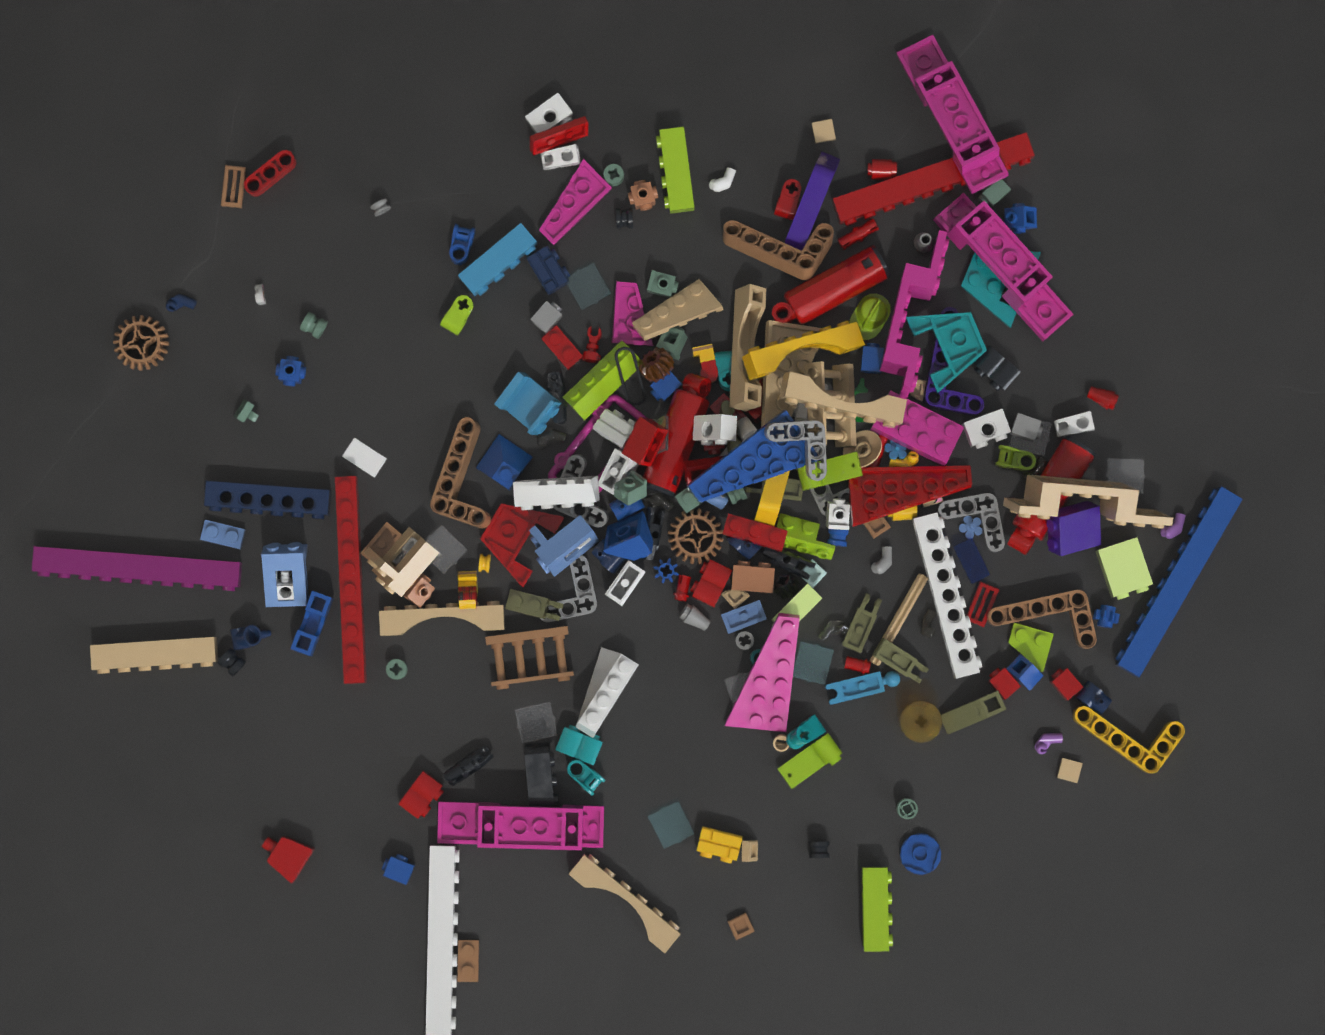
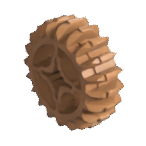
(150, 340)
(713, 533)

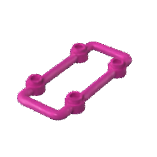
(561, 458)

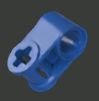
(461, 240)

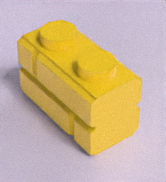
(719, 843)

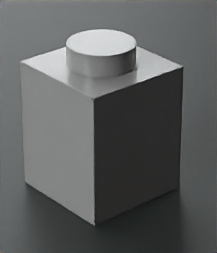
(547, 316)
(1026, 427)

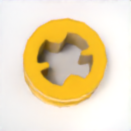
(484, 563)

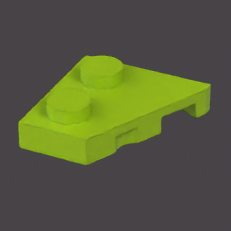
(1031, 644)

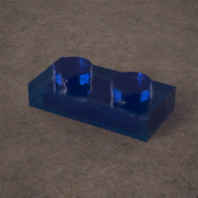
(971, 561)

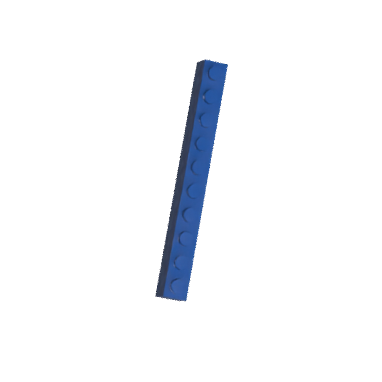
(1178, 581)

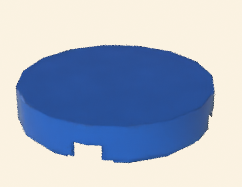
(920, 854)

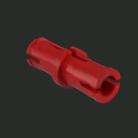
(858, 234)

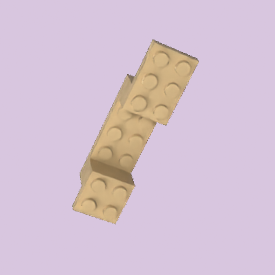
(1116, 504)

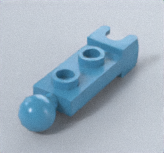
(862, 686)

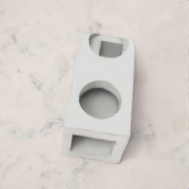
(560, 157)
(1074, 424)

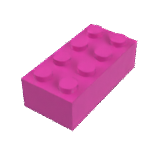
(923, 432)

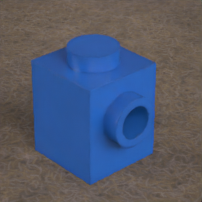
(871, 358)
(665, 388)
(1025, 672)
(398, 868)

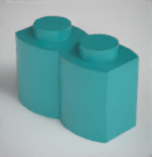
(579, 745)

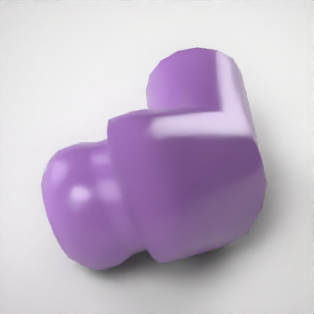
(1176, 528)
(1045, 741)

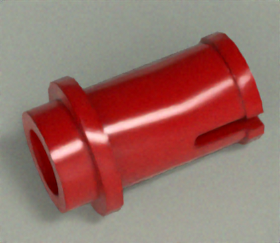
(682, 588)
(857, 665)

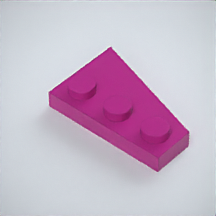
(627, 309)

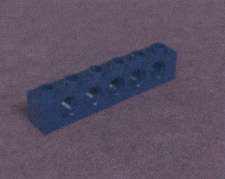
(215, 490)

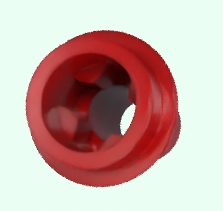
(1103, 397)

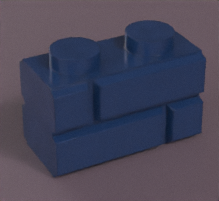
(548, 270)

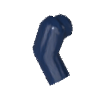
(179, 301)

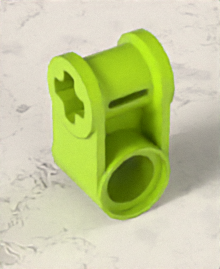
(455, 318)
(1014, 458)

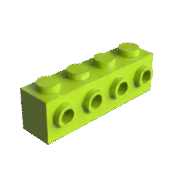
(676, 169)
(600, 382)
(875, 909)

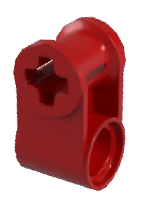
(788, 203)

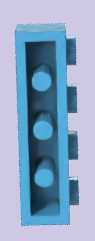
(497, 260)

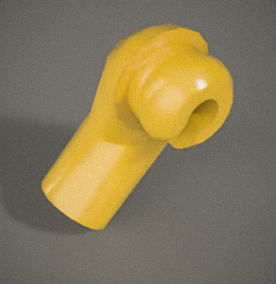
(909, 461)

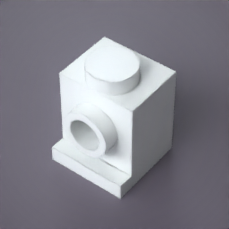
(832, 521)

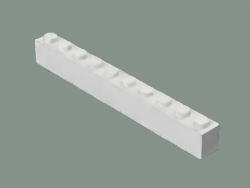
(442, 939)

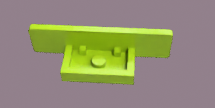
(802, 537)

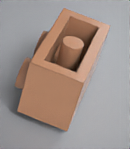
(752, 577)

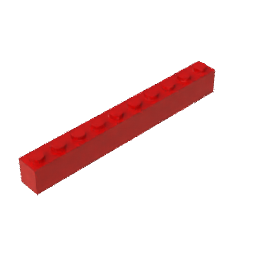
(920, 183)
(350, 580)

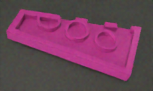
(577, 199)

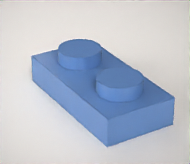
(222, 534)
(743, 616)

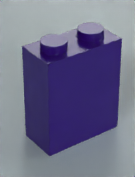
(1074, 528)

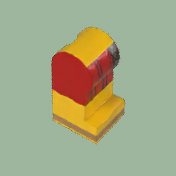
(707, 361)
(467, 589)

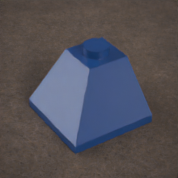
(504, 462)
(629, 538)

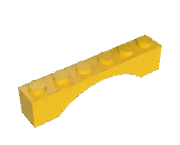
(839, 340)

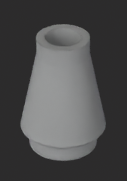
(923, 247)
(692, 616)

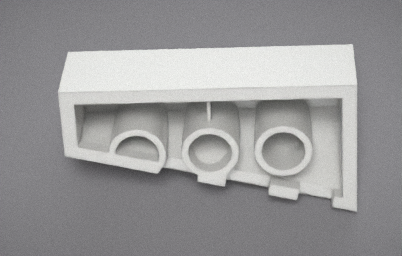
(556, 491)
(607, 683)

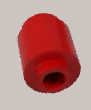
(882, 169)

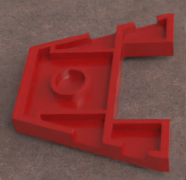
(509, 533)

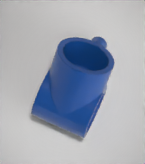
(622, 511)

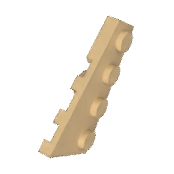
(688, 304)

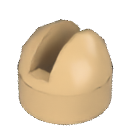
(779, 746)

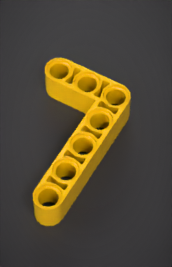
(771, 499)
(1127, 742)

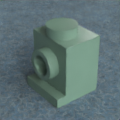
(994, 193)
(655, 288)
(674, 334)
(631, 488)
(687, 500)

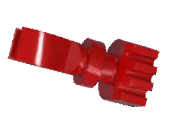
(591, 355)

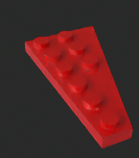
(894, 489)

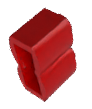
(711, 583)
(421, 794)

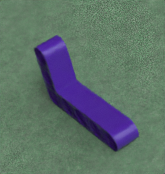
(812, 200)
(944, 395)

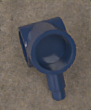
(745, 548)
(610, 562)
(247, 636)
(1093, 698)

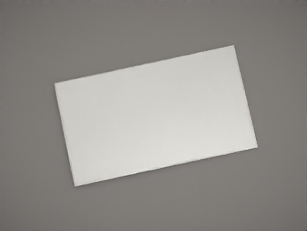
(364, 457)

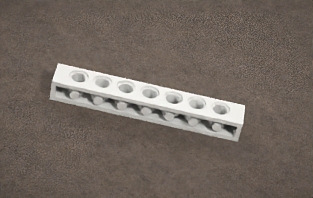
(959, 667)

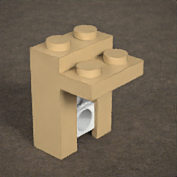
(402, 562)

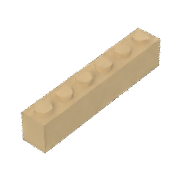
(154, 653)

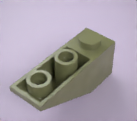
(973, 712)

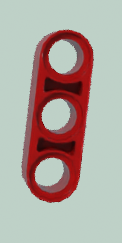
(280, 172)

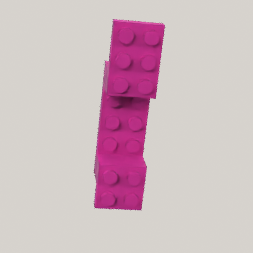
(955, 112)
(1008, 261)
(920, 284)
(520, 826)

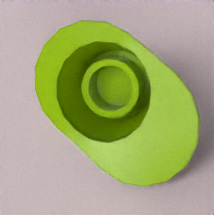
(871, 315)

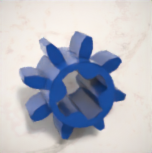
(660, 574)
(1106, 616)

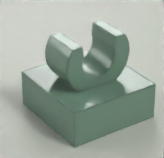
(244, 411)

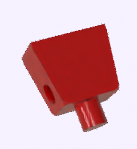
(287, 856)

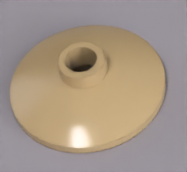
(868, 442)

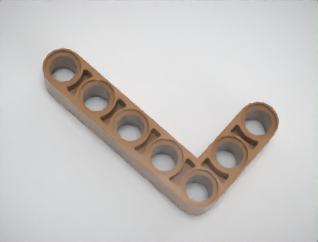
(780, 250)
(457, 477)
(1047, 609)

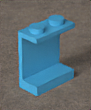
(528, 403)

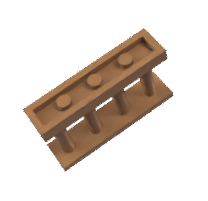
(517, 640)

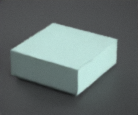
(815, 573)

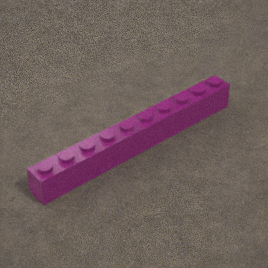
(137, 567)

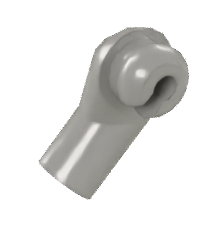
(884, 563)

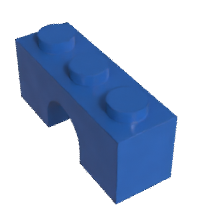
(312, 624)

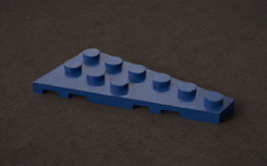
(752, 462)

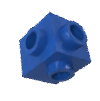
(1020, 218)
(296, 376)

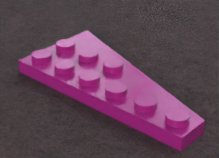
(767, 689)

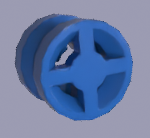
(837, 537)

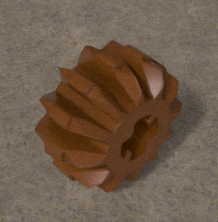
(656, 364)

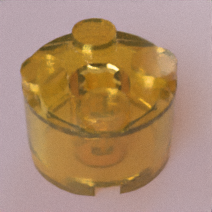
(928, 730)

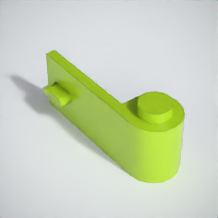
(838, 470)
(810, 760)

